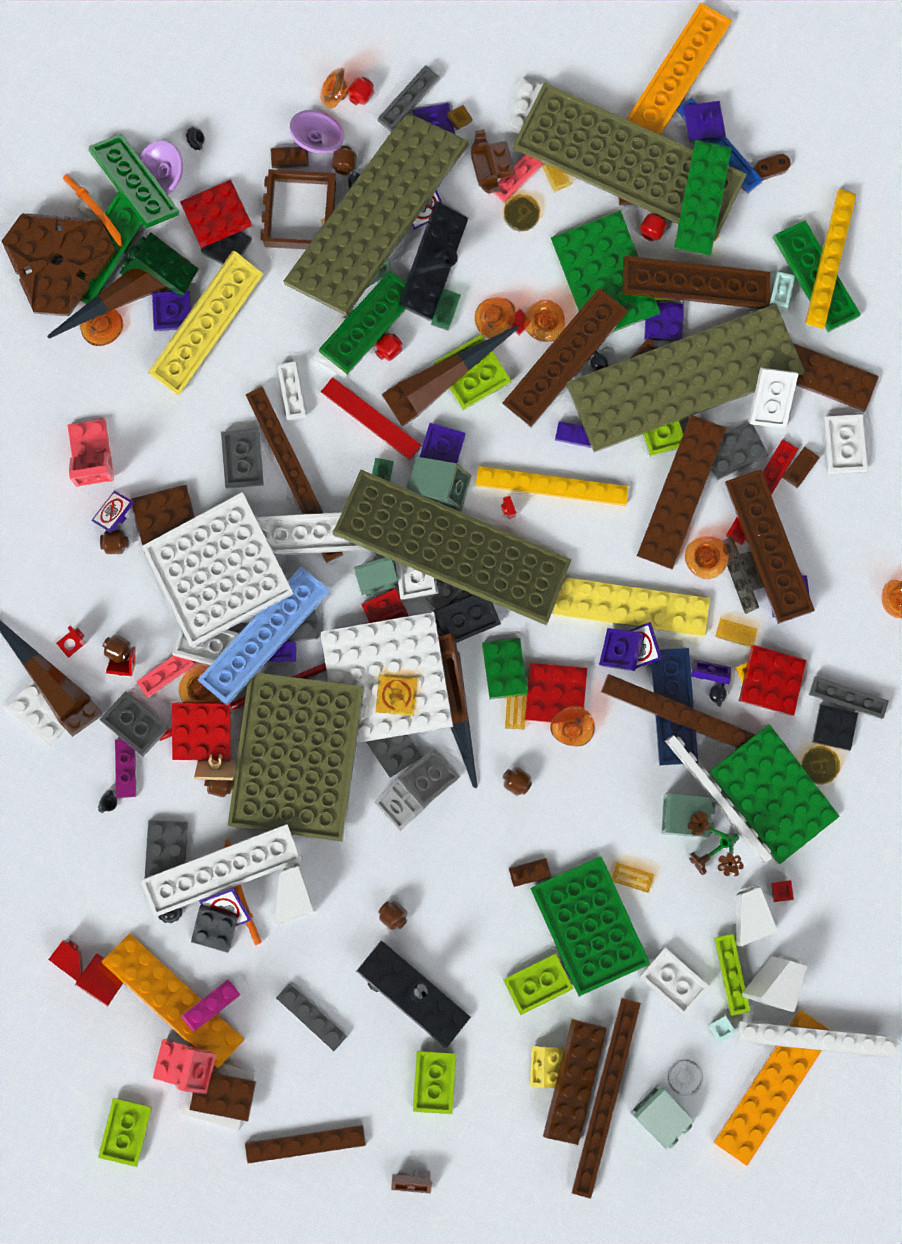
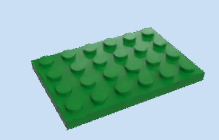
(594, 260)
(774, 793)
(590, 926)

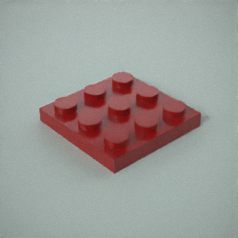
(216, 213)
(772, 680)
(553, 689)
(201, 730)

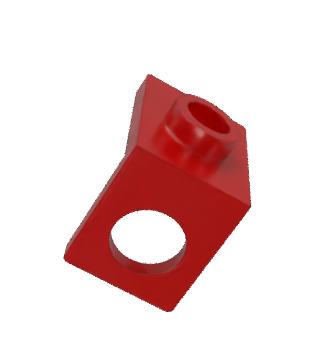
(76, 635)
(123, 668)

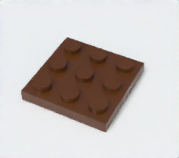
(162, 512)

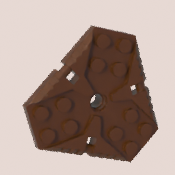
(38, 243)

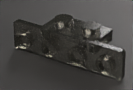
(744, 575)

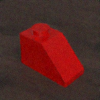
(68, 959)

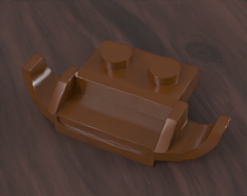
(490, 162)

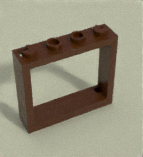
(268, 199)

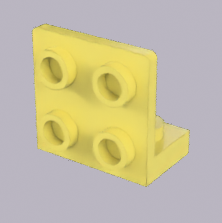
(545, 1066)

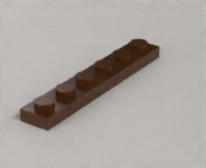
(305, 1144)

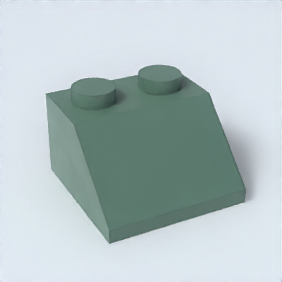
(376, 576)

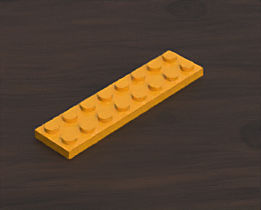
(679, 69)
(169, 998)
(767, 1095)

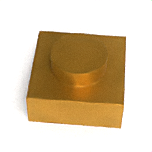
(459, 117)

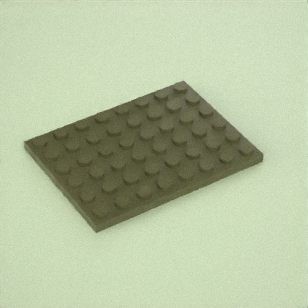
(296, 756)

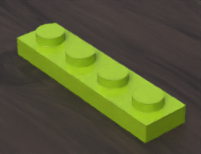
(731, 974)

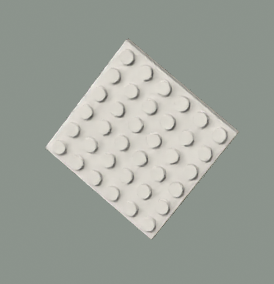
(217, 570)
(398, 648)

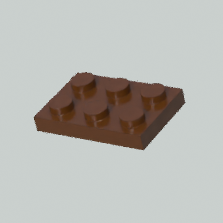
(226, 1097)

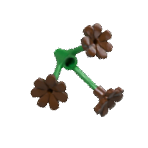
(729, 863)

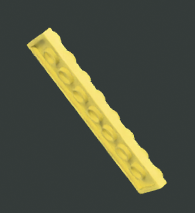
(205, 323)
(632, 606)

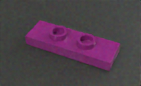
(125, 770)

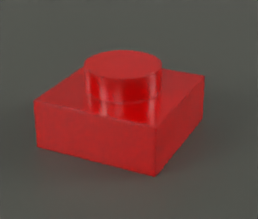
(519, 322)
(508, 507)
(782, 891)

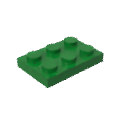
(504, 668)

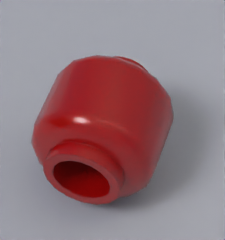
(360, 91)
(653, 227)
(388, 347)

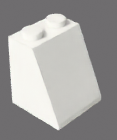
(292, 896)
(752, 916)
(777, 983)

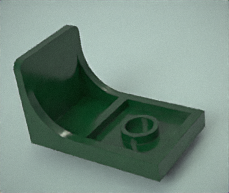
(161, 262)

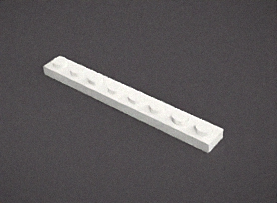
(723, 804)
(817, 1039)

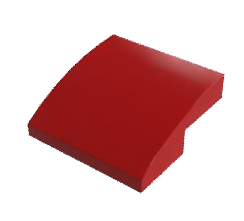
(384, 607)
(99, 981)

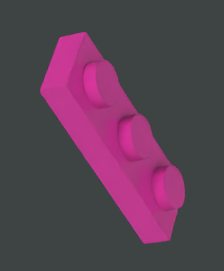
(211, 1005)

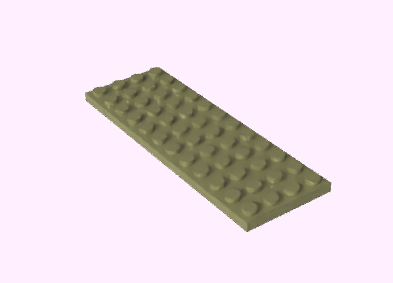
(613, 154)
(376, 213)
(682, 378)
(452, 547)

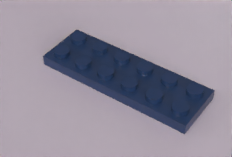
(673, 680)

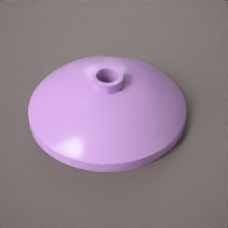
(316, 131)
(164, 163)

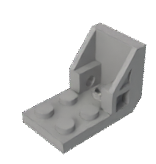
(416, 789)

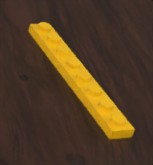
(830, 259)
(552, 486)

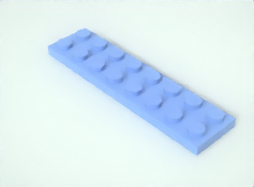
(263, 637)

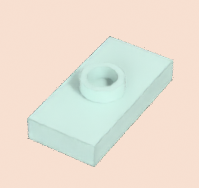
(782, 290)

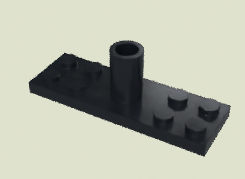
(433, 261)
(397, 982)

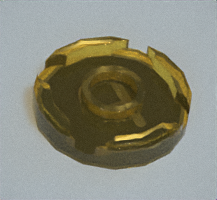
(521, 212)
(821, 764)

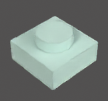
(722, 1029)

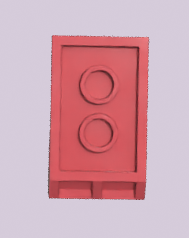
(90, 453)
(184, 1066)

